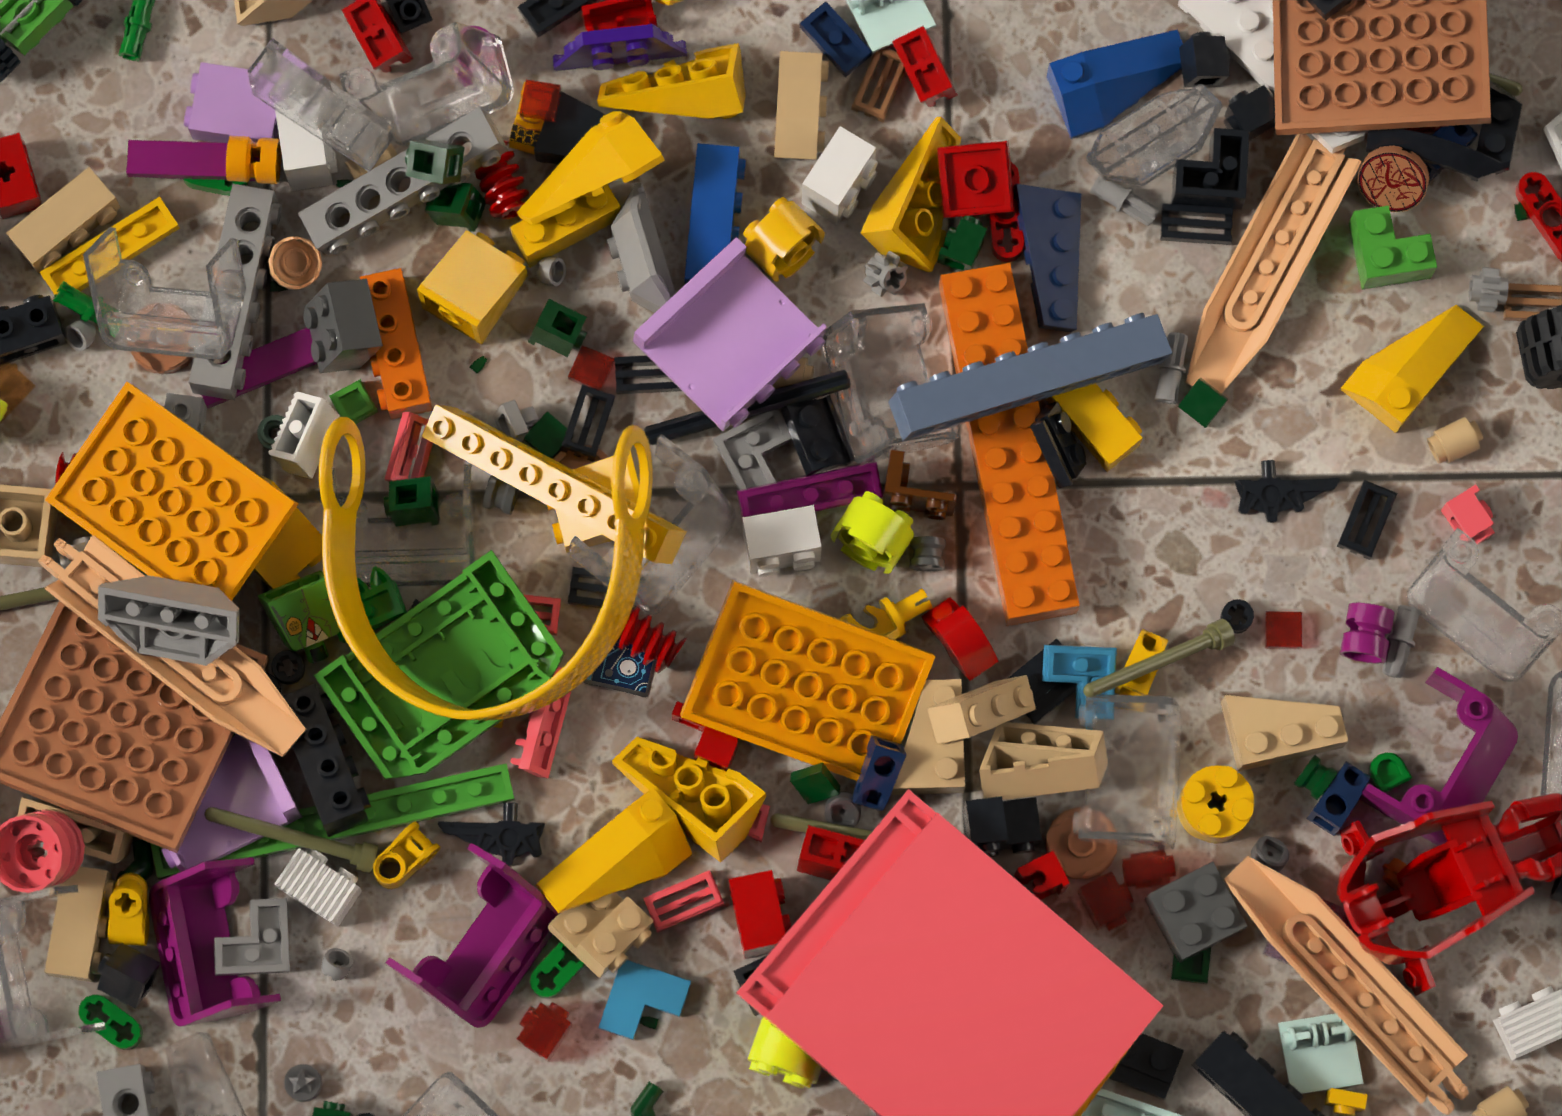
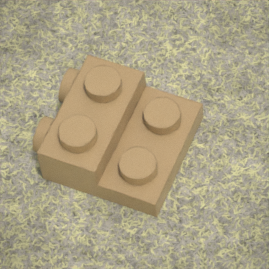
(603, 931)

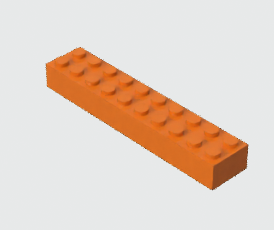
(1009, 464)

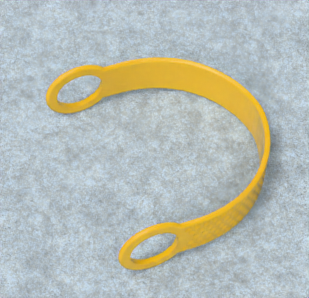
(349, 612)

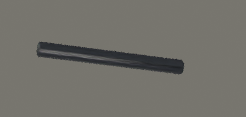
(778, 399)

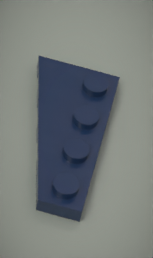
(1052, 251)

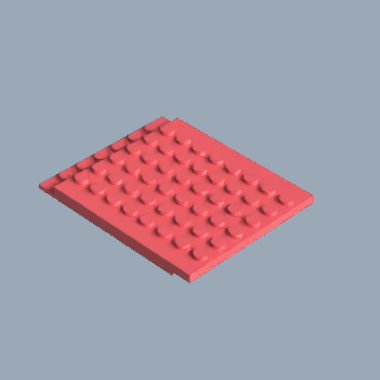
(946, 983)

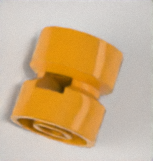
(241, 164)

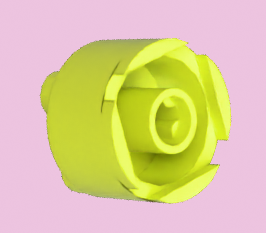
(873, 533)
(776, 1054)

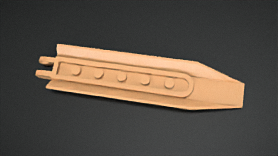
(1269, 260)
(227, 691)
(1351, 982)

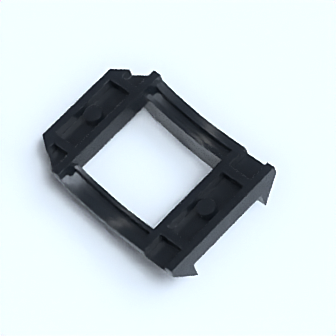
(1493, 147)

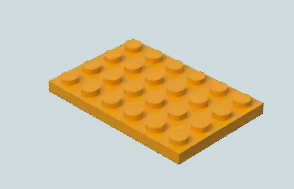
(170, 497)
(804, 681)

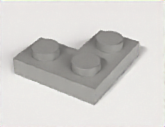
(747, 443)
(264, 950)

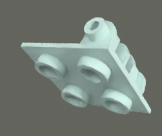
(889, 19)
(1320, 1053)

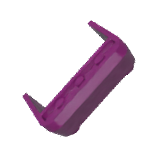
(1476, 769)
(186, 919)
(492, 951)

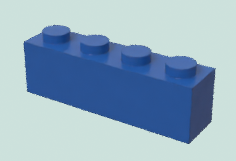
(713, 204)

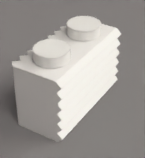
(302, 434)
(318, 886)
(1532, 1025)

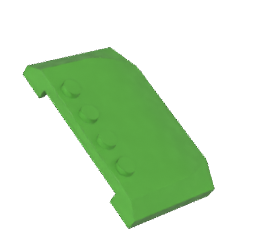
(465, 644)

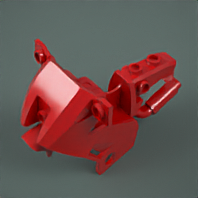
(1474, 865)

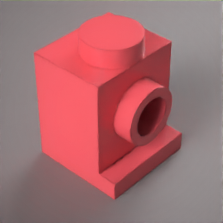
(1470, 515)

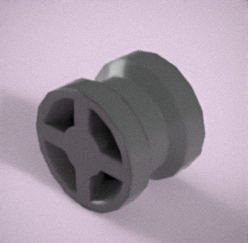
(500, 495)
(927, 553)

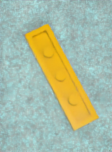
(134, 236)

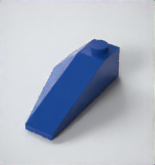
(1109, 79)

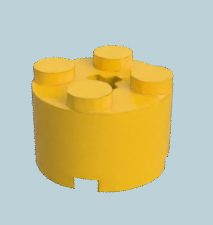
(782, 239)
(1222, 784)

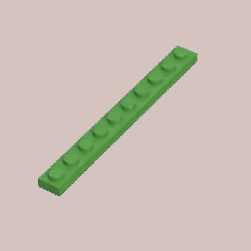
(388, 810)

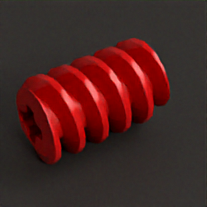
(502, 187)
(649, 641)

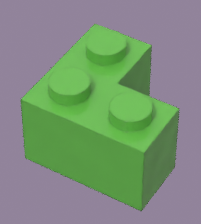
(1382, 257)

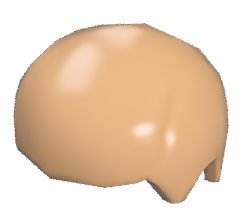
(295, 262)

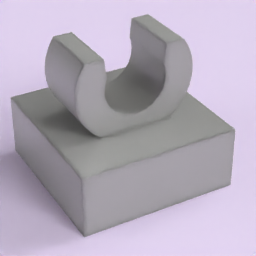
(515, 421)

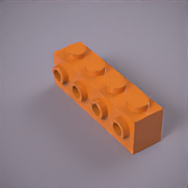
(400, 356)

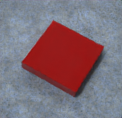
(976, 179)

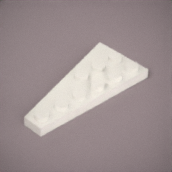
(1250, 42)

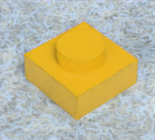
(1345, 1101)

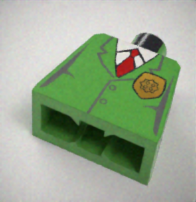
(302, 615)

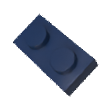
(835, 39)

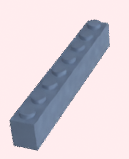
(1029, 376)

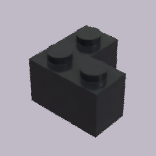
(1216, 181)
(1002, 824)

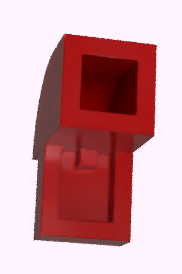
(961, 638)
(713, 745)

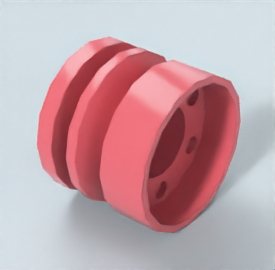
(23, 860)

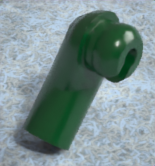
(142, 861)
(646, 1100)

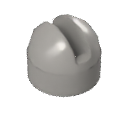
(551, 270)
(80, 334)
(340, 957)

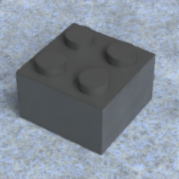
(342, 326)
(1195, 912)

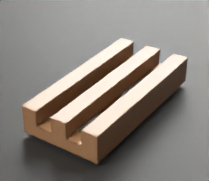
(870, 110)
(1529, 289)

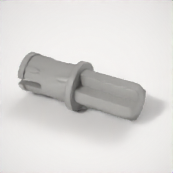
(1125, 200)
(1172, 369)
(1401, 641)

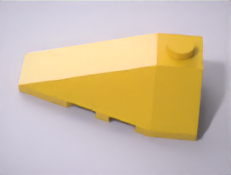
(698, 88)
(604, 154)
(910, 208)
(1406, 371)
(710, 803)
(631, 849)

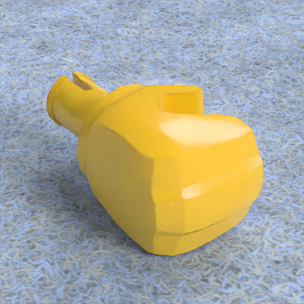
(892, 616)

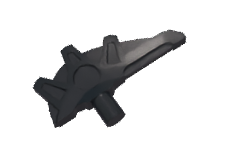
(1276, 495)
(505, 838)

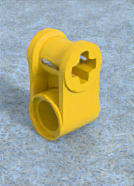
(406, 855)
(129, 915)

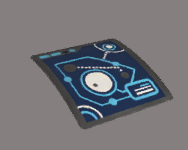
(623, 672)

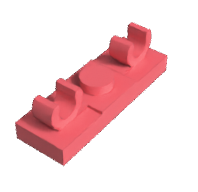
(542, 737)

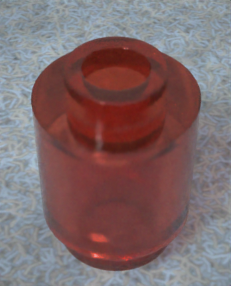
(1148, 869)

